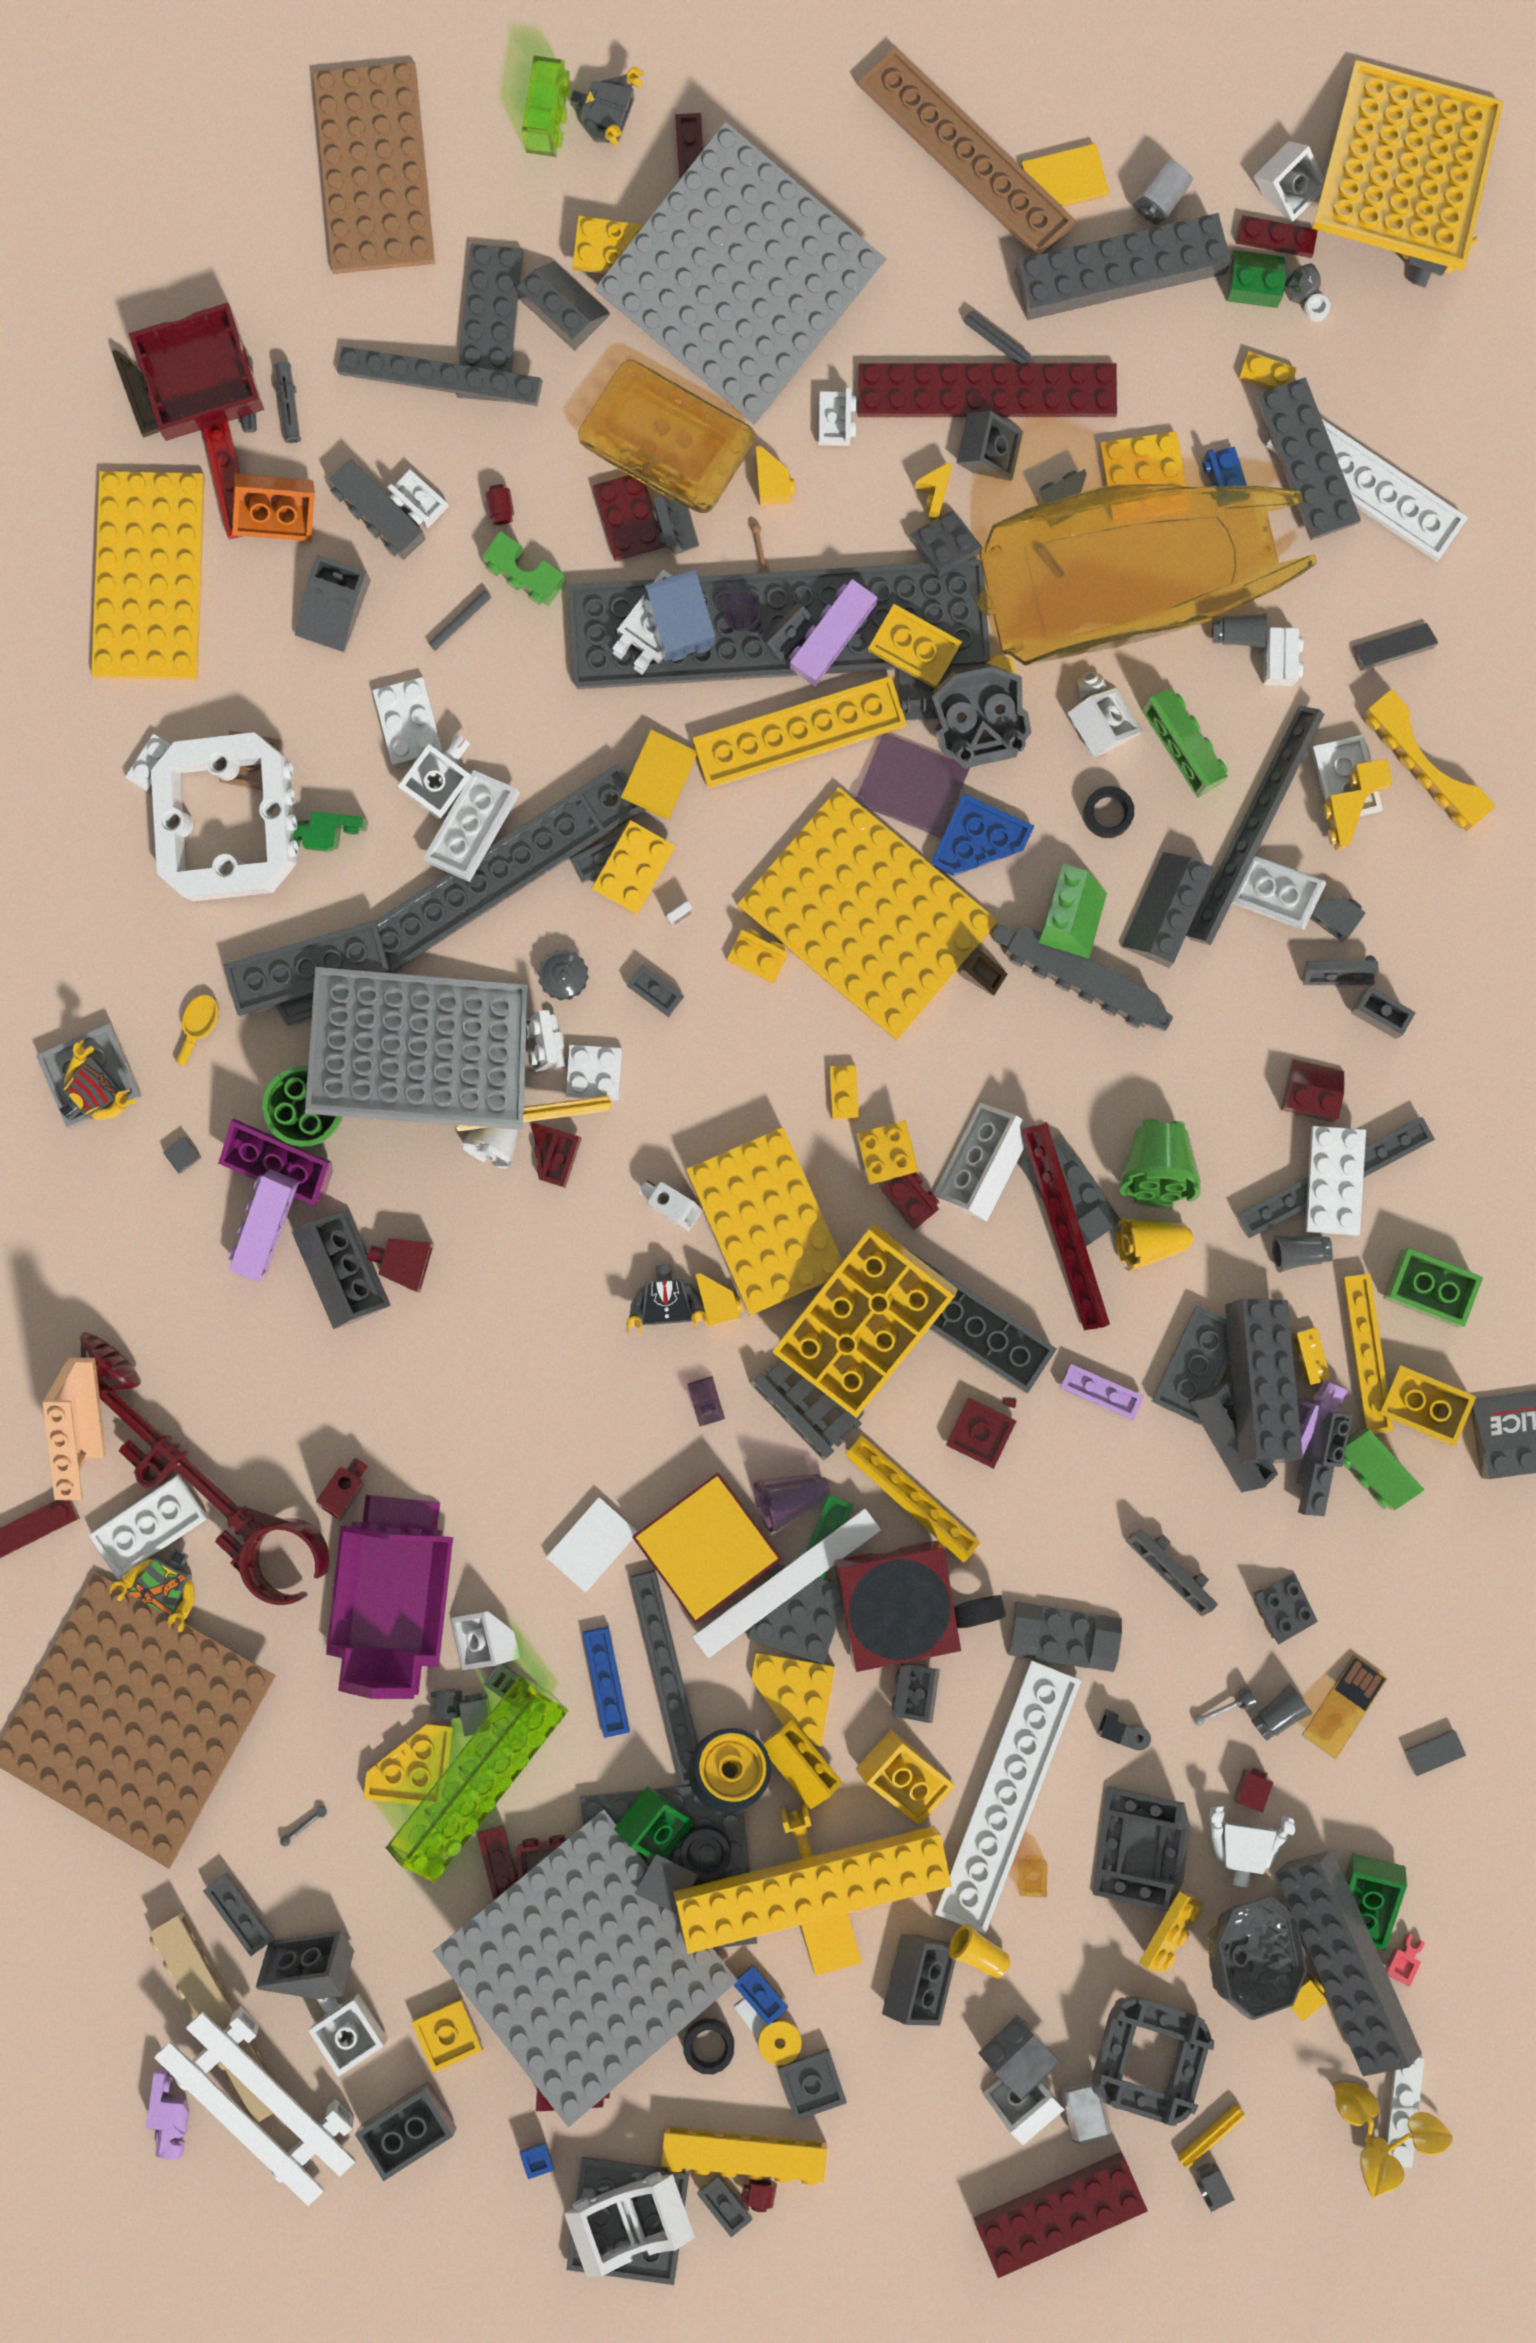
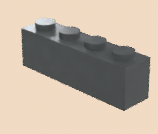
(376, 509)

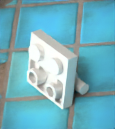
(544, 1041)

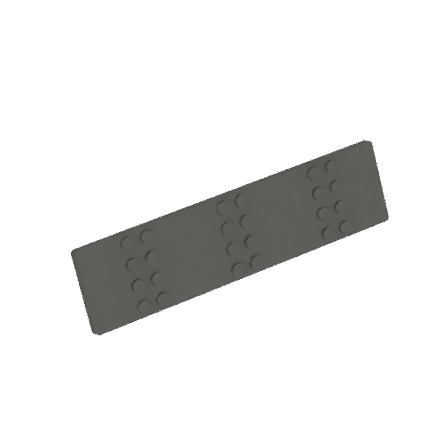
(940, 600)

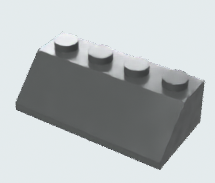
(1168, 908)
(340, 1268)

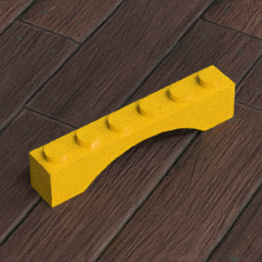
(1392, 721)

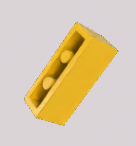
(801, 1764)

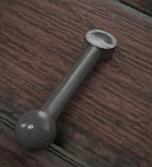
(320, 1812)

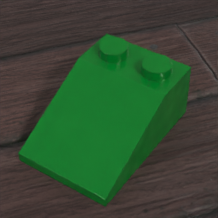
(1378, 1894)

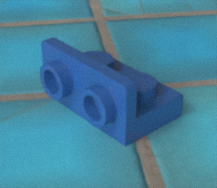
(1223, 468)

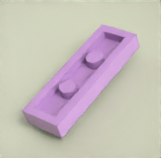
(1101, 1391)

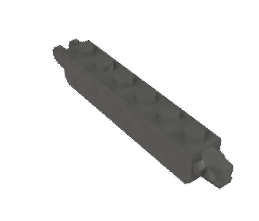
(1085, 977)

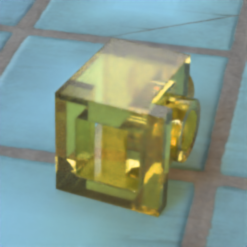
(1035, 1888)

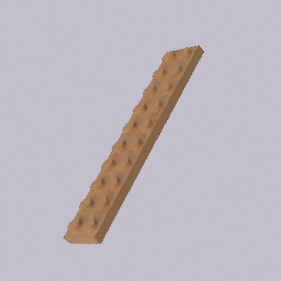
(966, 152)

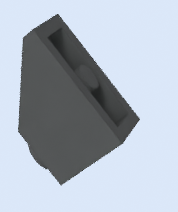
(1338, 916)

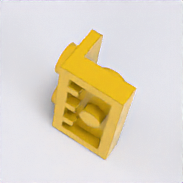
(757, 955)
(1310, 1356)

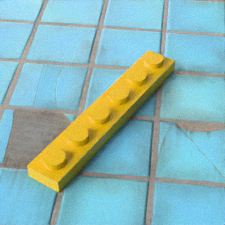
(1367, 1351)
(912, 1498)

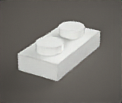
(141, 770)

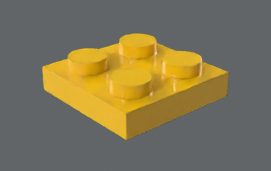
(447, 2035)

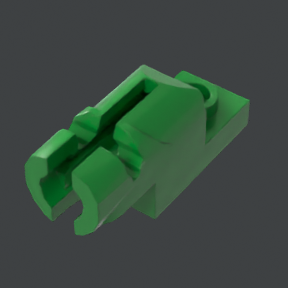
(325, 830)

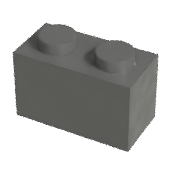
(1383, 1012)

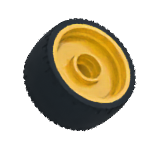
(746, 1758)

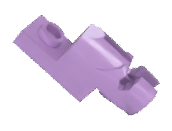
(1311, 1414)
(167, 2116)

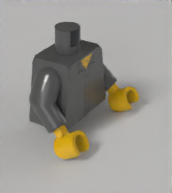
(607, 106)

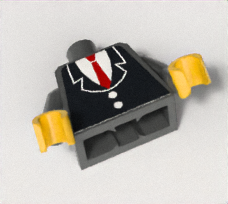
(666, 1302)

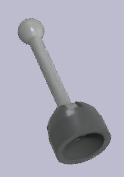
(1243, 1700)

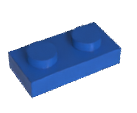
(760, 1995)

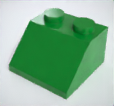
(1256, 279)
(654, 1825)

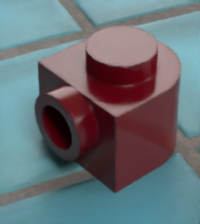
(759, 2194)

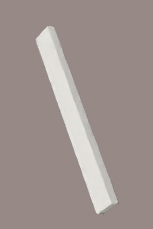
(786, 1583)

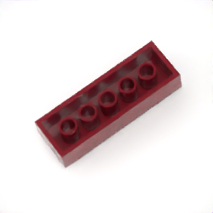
(1060, 2214)

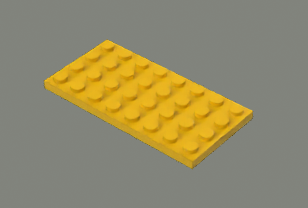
(148, 575)

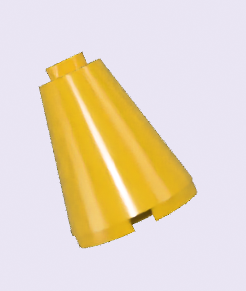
(1150, 1241)

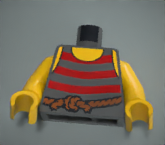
(91, 1088)

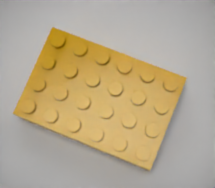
(766, 1221)
(865, 1320)

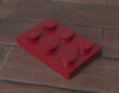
(627, 517)

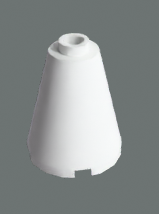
(492, 1144)

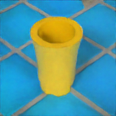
(977, 1951)

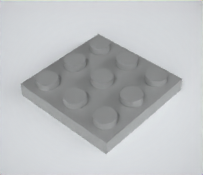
(106, 1051)

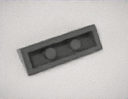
(1395, 646)

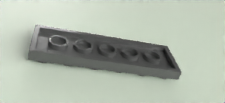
(491, 309)
(1308, 458)
(290, 970)

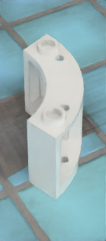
(670, 2209)

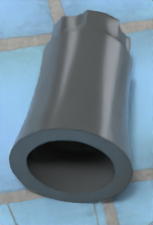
(1241, 630)
(1300, 1251)
(1281, 1713)

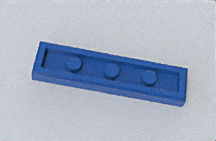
(606, 1681)

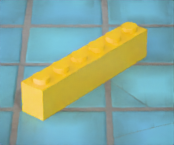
(744, 2154)

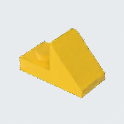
(936, 484)

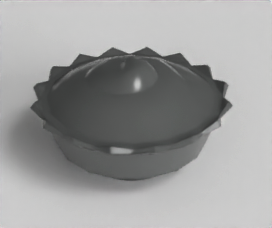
(563, 975)

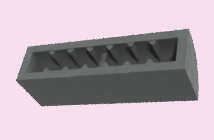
(1218, 1417)

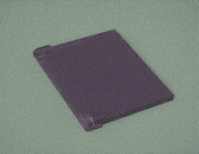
(912, 785)

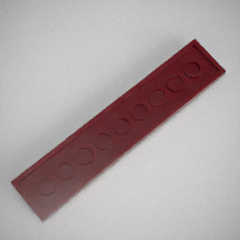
(982, 387)

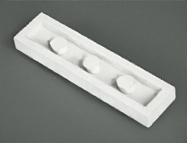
(1402, 2105)

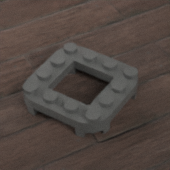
(1186, 2071)

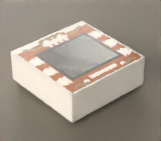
(679, 913)

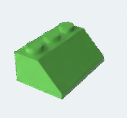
(1073, 912)
(1379, 1470)

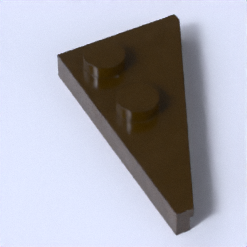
(137, 393)

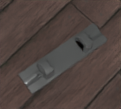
(1189, 1589)

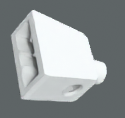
(678, 1208)

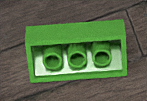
(1184, 742)

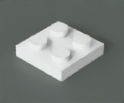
(593, 1072)

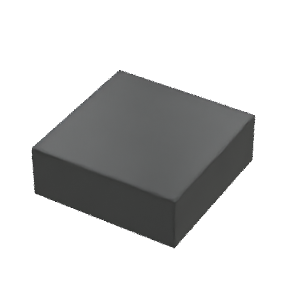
(182, 1155)

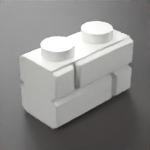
(1282, 657)

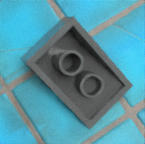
(307, 1966)

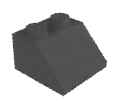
(989, 445)
(1019, 2057)

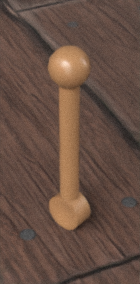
(756, 528)

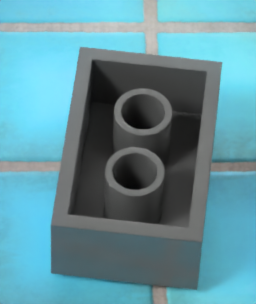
(405, 2131)

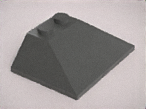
(1141, 1849)

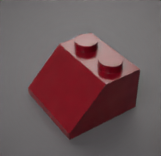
(1314, 1091)

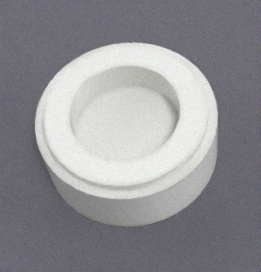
(1316, 307)

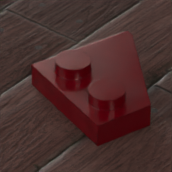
(554, 1154)

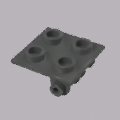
(916, 697)
(1285, 1608)

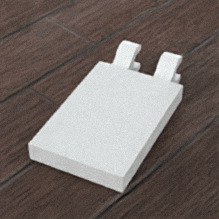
(638, 631)

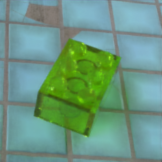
(546, 106)

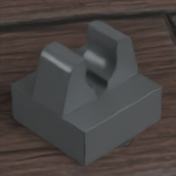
(446, 1704)

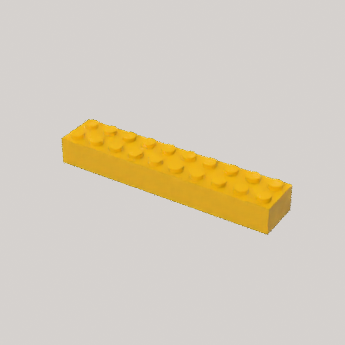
(812, 1889)

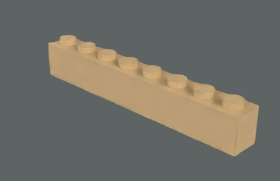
(205, 1992)

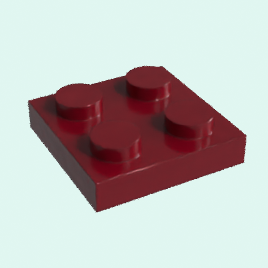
(981, 1433)

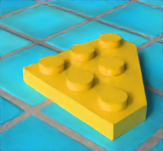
(795, 1691)
(412, 1767)

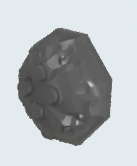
(1257, 1957)

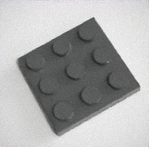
(803, 1622)

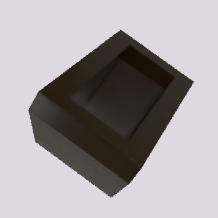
(983, 972)

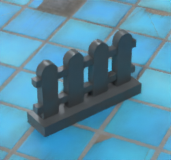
(812, 1415)

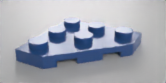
(979, 837)

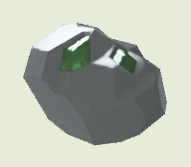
(1302, 283)

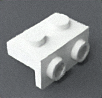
(835, 418)
(418, 499)

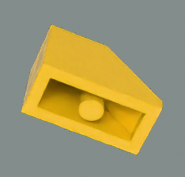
(773, 479)
(718, 1301)

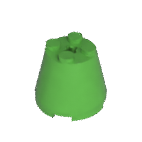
(285, 1111)
(1160, 1165)

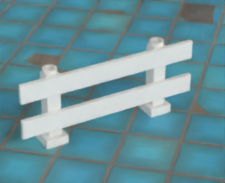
(314, 2136)

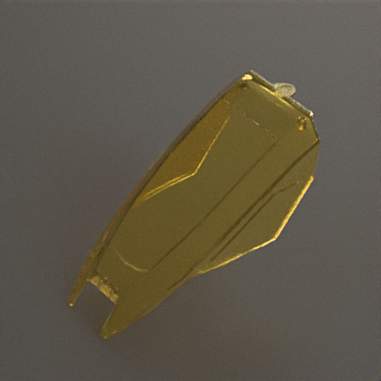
(1129, 565)

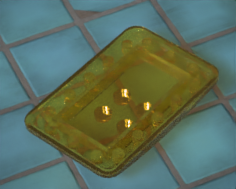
(666, 436)

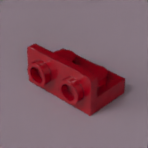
(911, 1199)

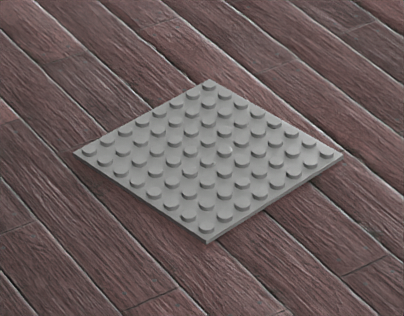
(740, 273)
(582, 1969)

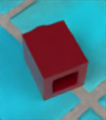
(1253, 1789)

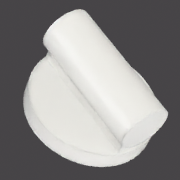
(1090, 684)

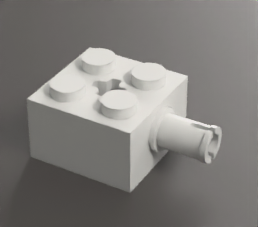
(450, 777)
(352, 2017)

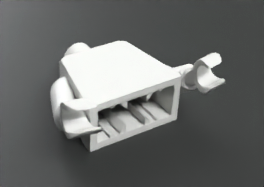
(1247, 1846)

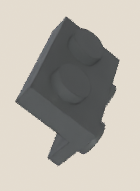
(676, 524)
(915, 1692)

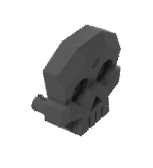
(976, 694)

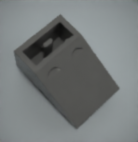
(331, 603)

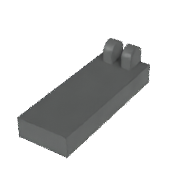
(1341, 972)

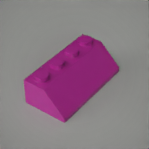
(255, 1152)

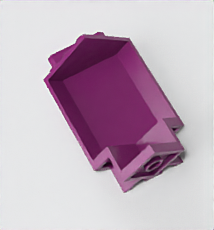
(389, 1597)

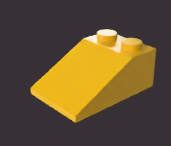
(1427, 1406)
(904, 1777)

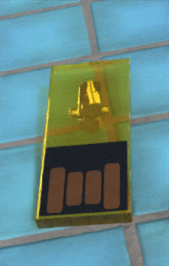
(1344, 1707)

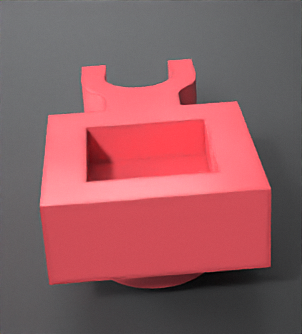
(1402, 1964)

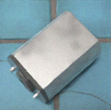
(1162, 192)
(1085, 2112)

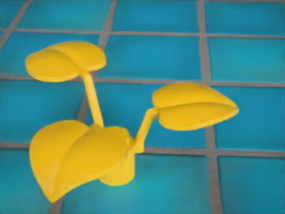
(1380, 2170)

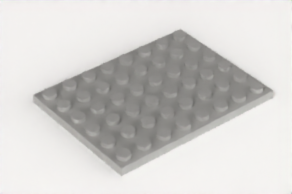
(417, 1049)

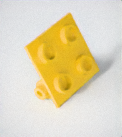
(887, 1152)

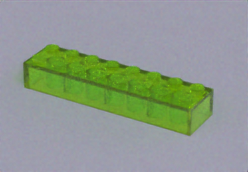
(476, 1779)

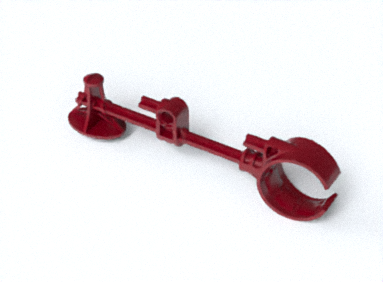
(168, 1457)

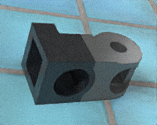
(1131, 1736)

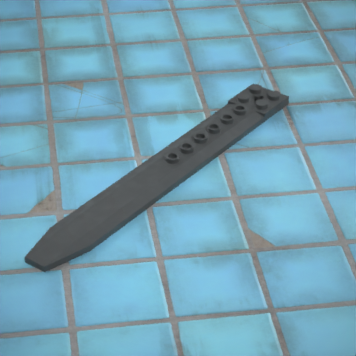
(502, 873)

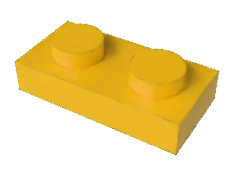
(1266, 371)
(844, 1092)

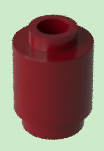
(499, 504)

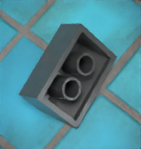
(562, 304)
(919, 1981)

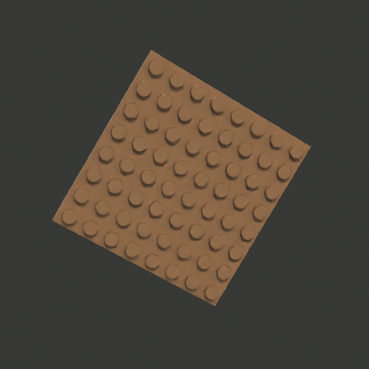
(133, 1720)

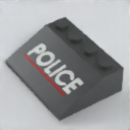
(1505, 1434)

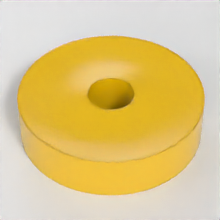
(779, 2054)

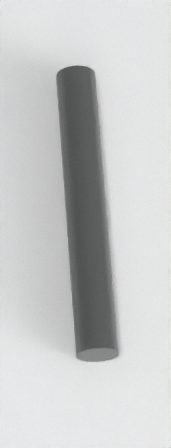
(459, 620)

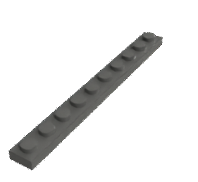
(1255, 825)

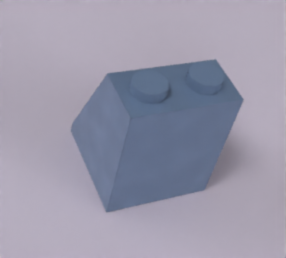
(679, 616)

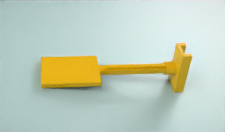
(829, 1940)

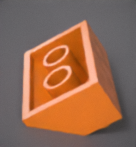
(272, 507)

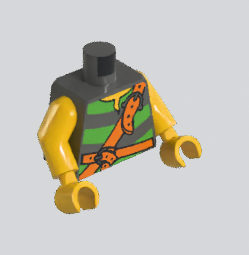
(162, 1586)

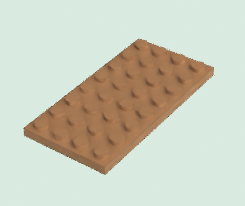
(374, 167)

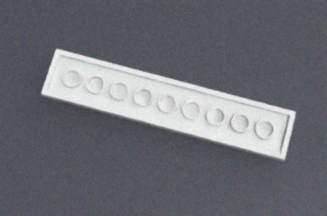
(1008, 1796)

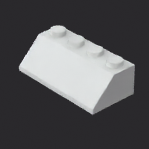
(982, 1161)

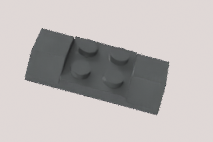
(1089, 1202)
(1066, 1637)

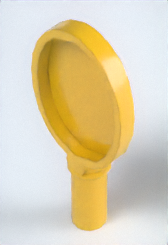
(197, 1023)

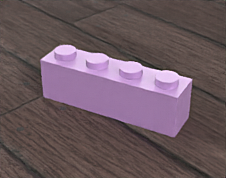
(833, 632)
(263, 1225)

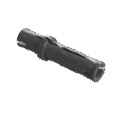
(283, 373)

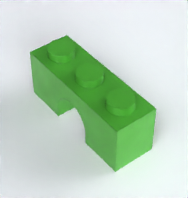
(541, 584)

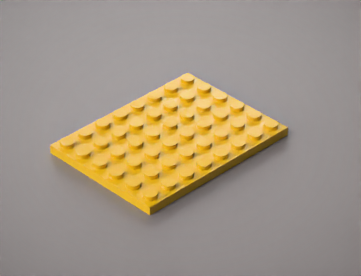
(1408, 165)
(867, 913)

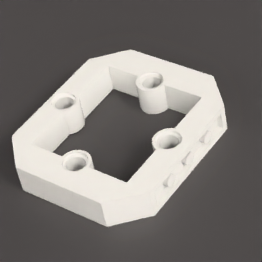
(167, 806)

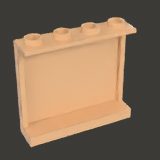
(73, 1425)

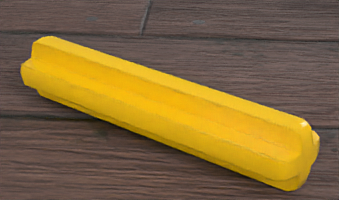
(1211, 2136)

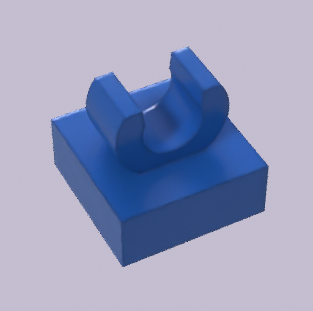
(536, 2160)

